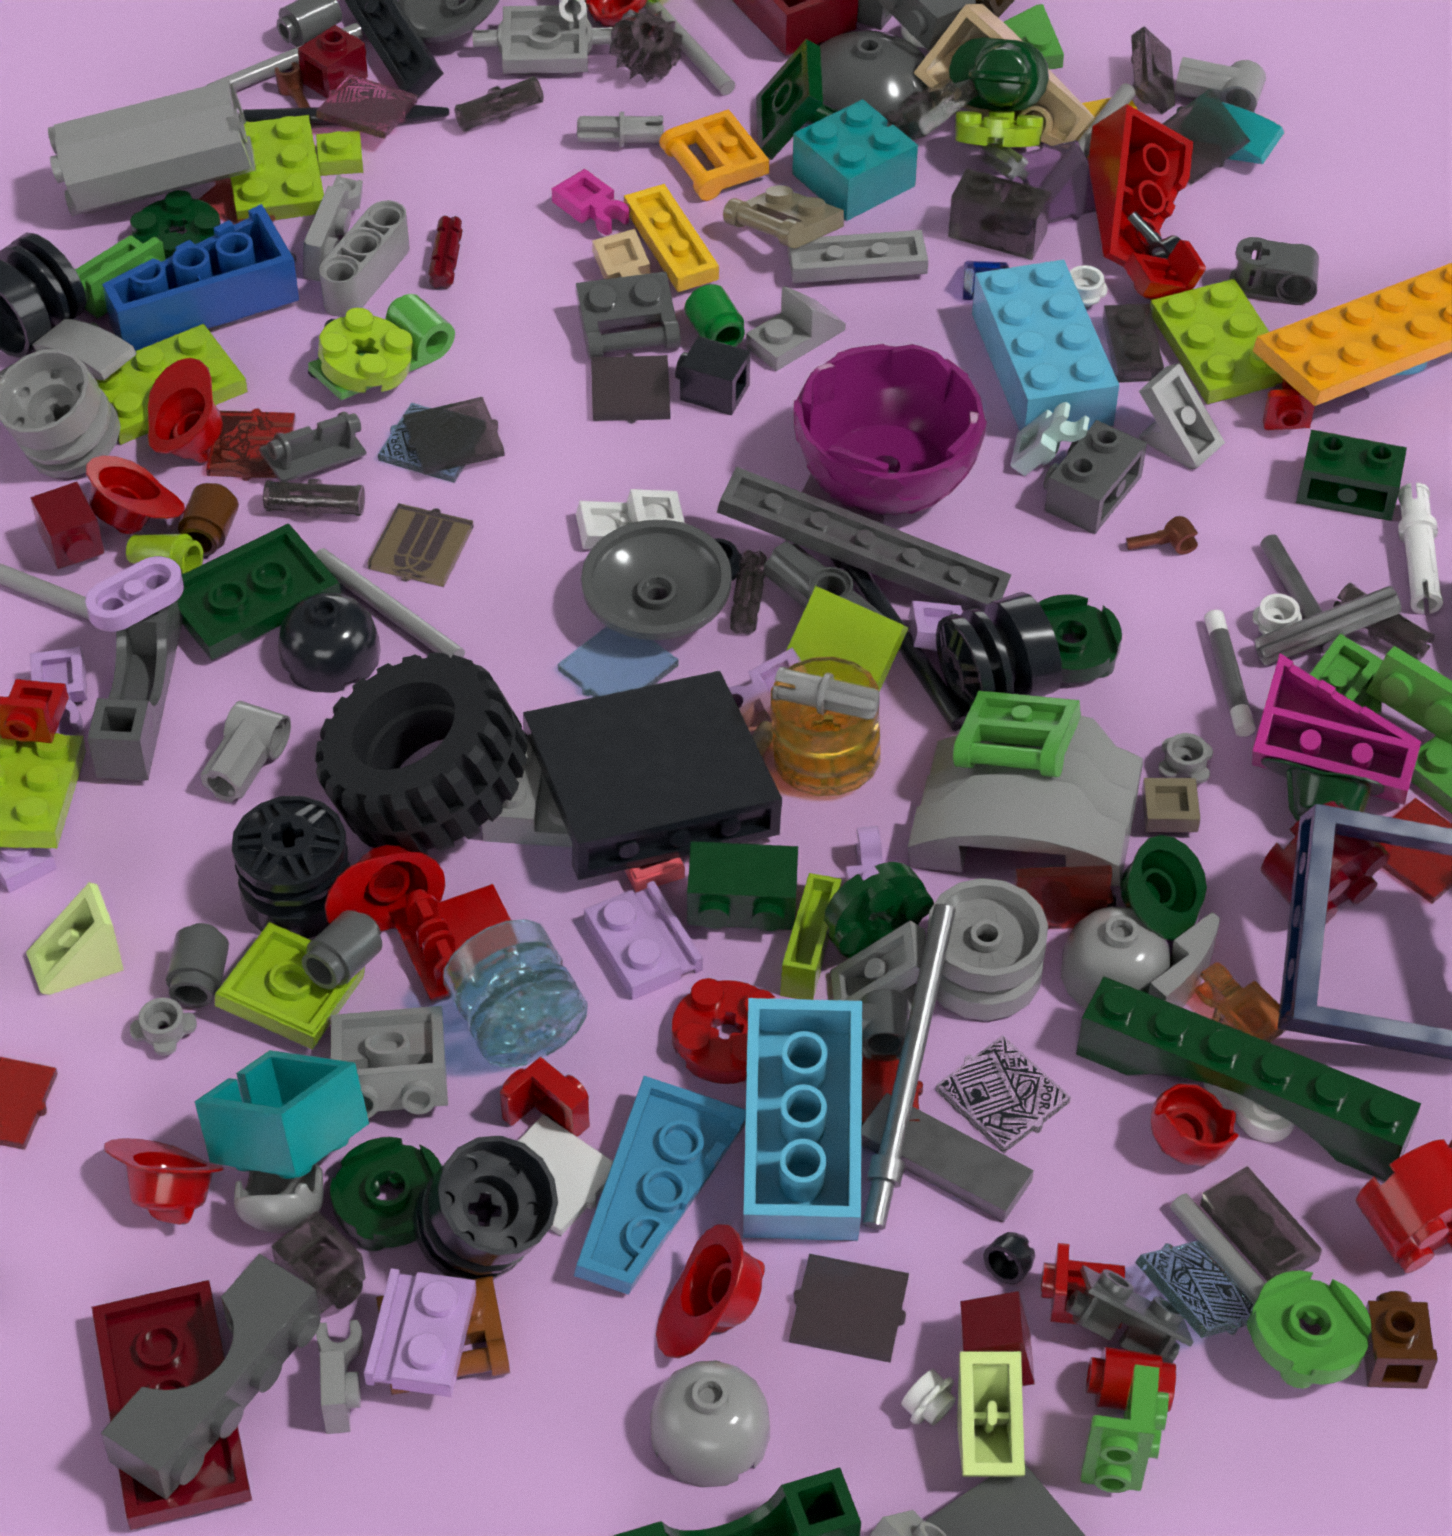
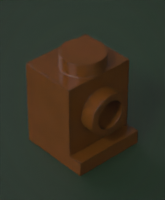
(1399, 1343)

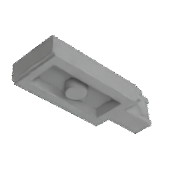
(329, 222)

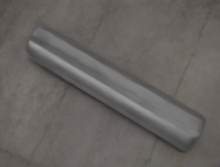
(1005, 161)
(1328, 625)

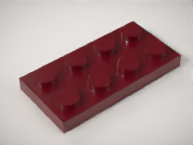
(169, 1344)

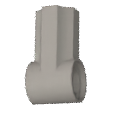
(1233, 84)
(249, 739)

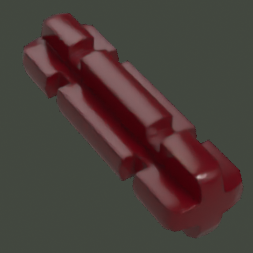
(445, 251)

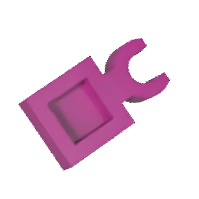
(588, 197)

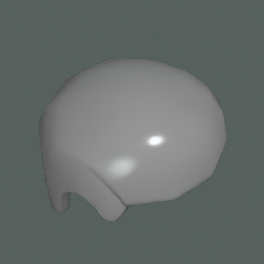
(278, 1203)

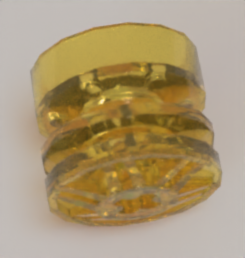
(830, 750)

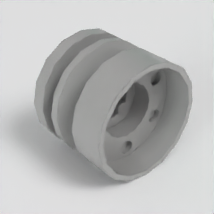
(57, 412)

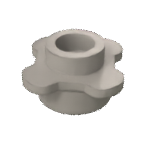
(1186, 757)
(161, 1013)

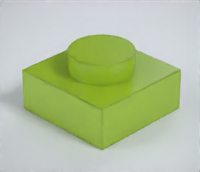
(339, 153)

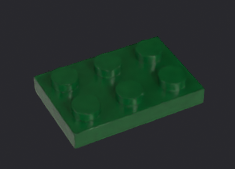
(250, 590)

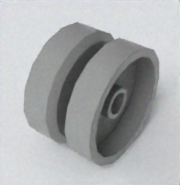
(992, 949)

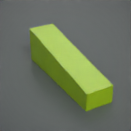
(808, 939)

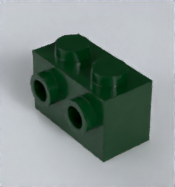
(1351, 475)
(742, 886)

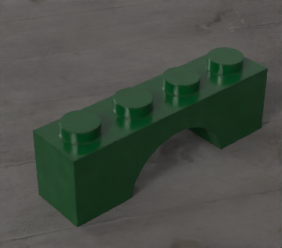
(798, 1508)

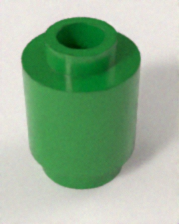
(715, 315)

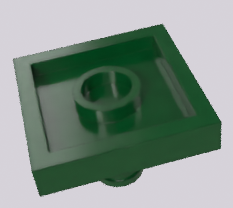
(791, 99)

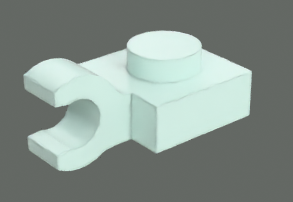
(1042, 437)

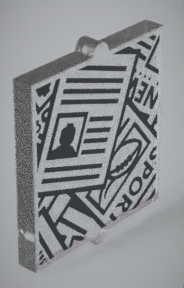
(1003, 1094)

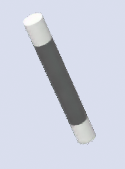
(1229, 673)

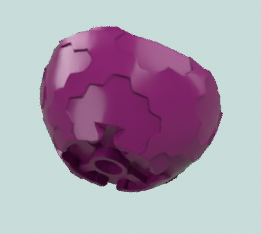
(888, 412)

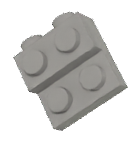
(530, 814)
(395, 1056)

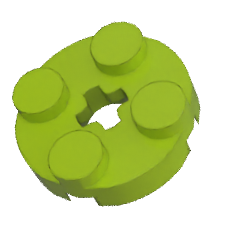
(998, 128)
(359, 331)

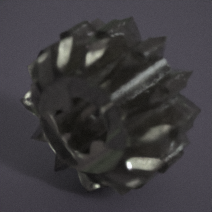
(645, 44)

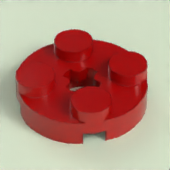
(696, 1034)

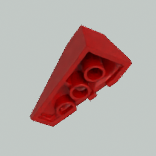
(1132, 169)

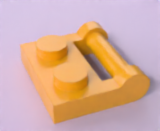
(725, 145)

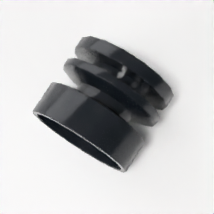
(35, 292)
(999, 650)
(288, 861)
(508, 1192)

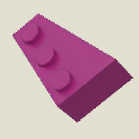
(1328, 732)

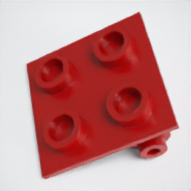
(439, 929)

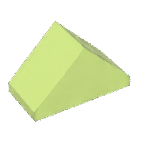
(76, 945)
(990, 1414)

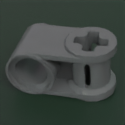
(1279, 270)

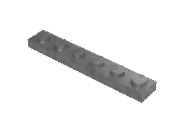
(861, 542)

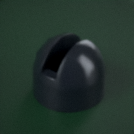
(1016, 1264)

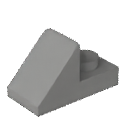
(794, 331)
(1182, 422)
(885, 964)

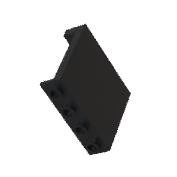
(653, 772)

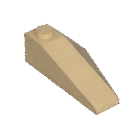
(1061, 111)

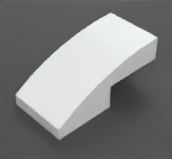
(600, 518)

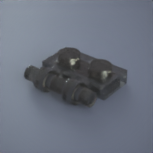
(931, 107)

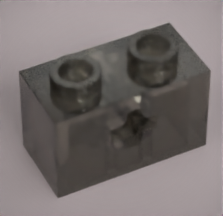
(999, 214)

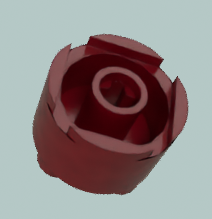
(1351, 868)

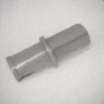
(620, 129)
(826, 694)

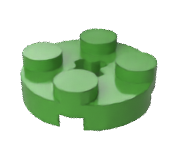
(1304, 1356)

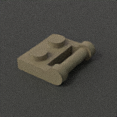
(785, 215)

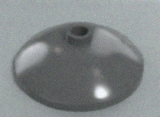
(446, 19)
(869, 68)
(656, 579)

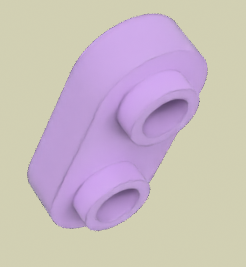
(134, 593)

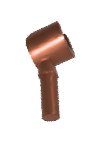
(291, 85)
(1177, 531)

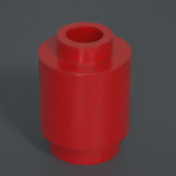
(1112, 1375)

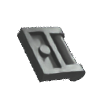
(627, 303)

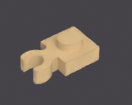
(620, 255)

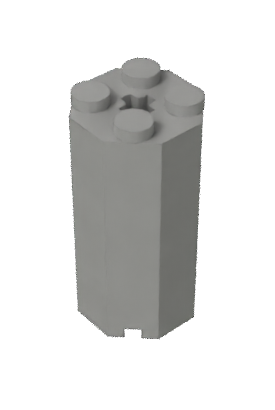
(151, 148)

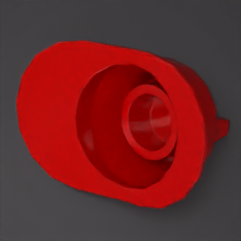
(183, 411)
(128, 494)
(382, 883)
(163, 1177)
(712, 1293)

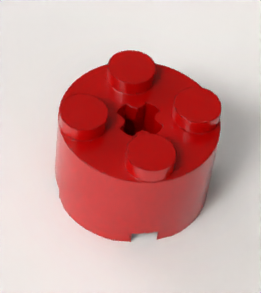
(1414, 1205)

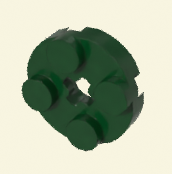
(175, 214)
(1097, 629)
(892, 894)
(358, 1183)

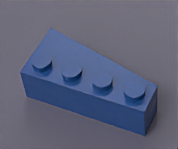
(207, 283)

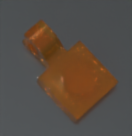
(1241, 1008)

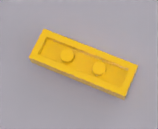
(671, 238)

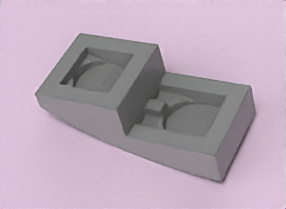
(94, 346)
(1188, 959)

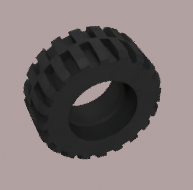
(449, 788)

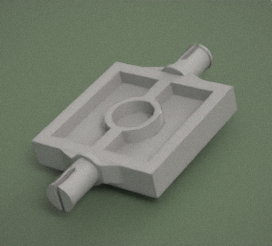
(542, 40)

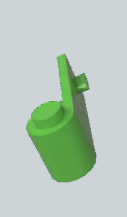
(429, 331)

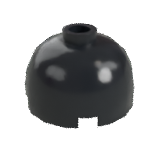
(328, 642)

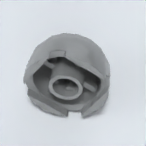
(1115, 946)
(710, 1423)

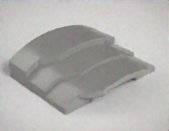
(1009, 808)

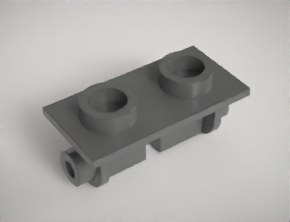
(311, 450)
(1111, 1301)

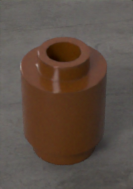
(209, 516)

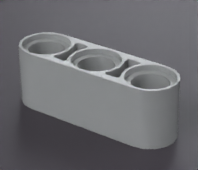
(364, 257)

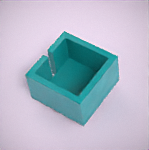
(854, 159)
(290, 1113)

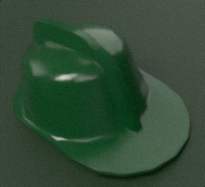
(1004, 72)
(1312, 787)
(1164, 886)

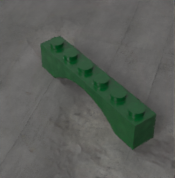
(1342, 1113)

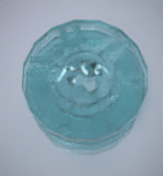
(515, 993)

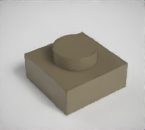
(1170, 805)

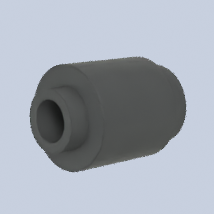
(307, 19)
(342, 949)
(197, 965)

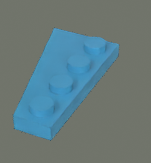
(657, 1172)

